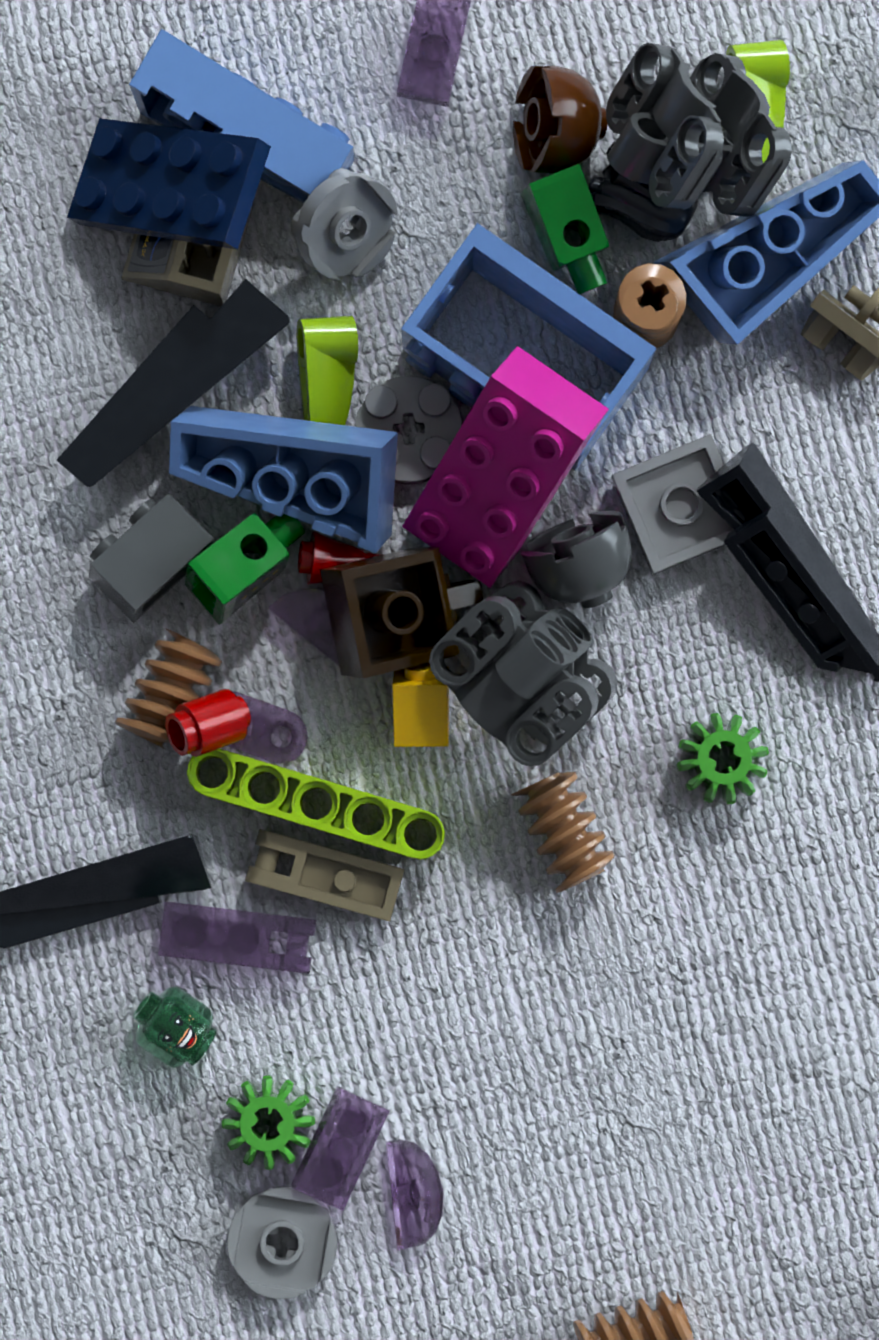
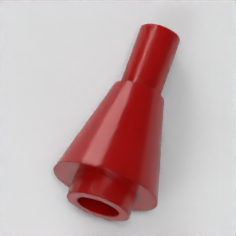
(324, 553)

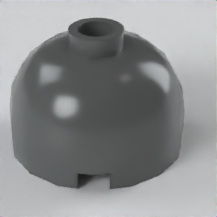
(581, 560)

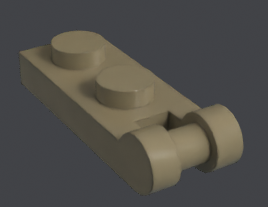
(327, 875)

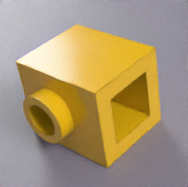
(420, 708)

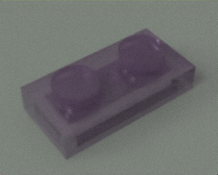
(340, 1148)

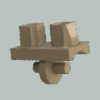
(832, 315)

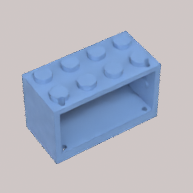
(541, 295)

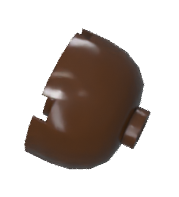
(559, 119)

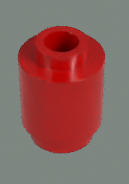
(208, 723)

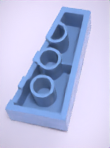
(195, 93)
(761, 260)
(293, 467)

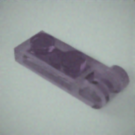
(234, 937)

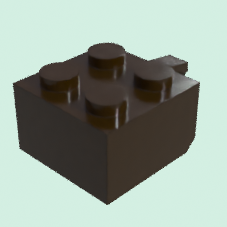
(393, 610)

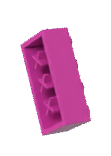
(504, 466)

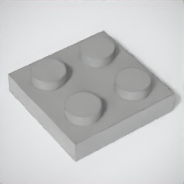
(666, 508)

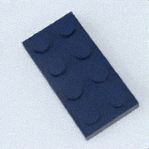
(169, 182)

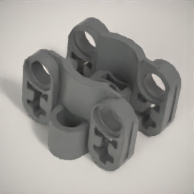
(691, 136)
(524, 671)

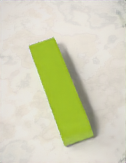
(296, 785)

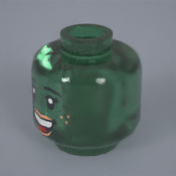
(174, 1027)

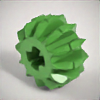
(738, 751)
(251, 1115)

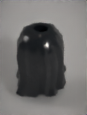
(633, 206)

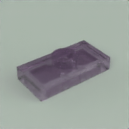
(433, 50)

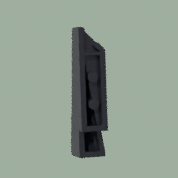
(173, 378)
(790, 565)
(101, 890)

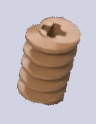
(654, 287)
(169, 688)
(564, 829)
(664, 1323)

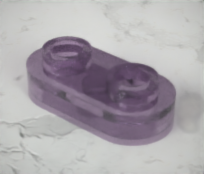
(264, 721)

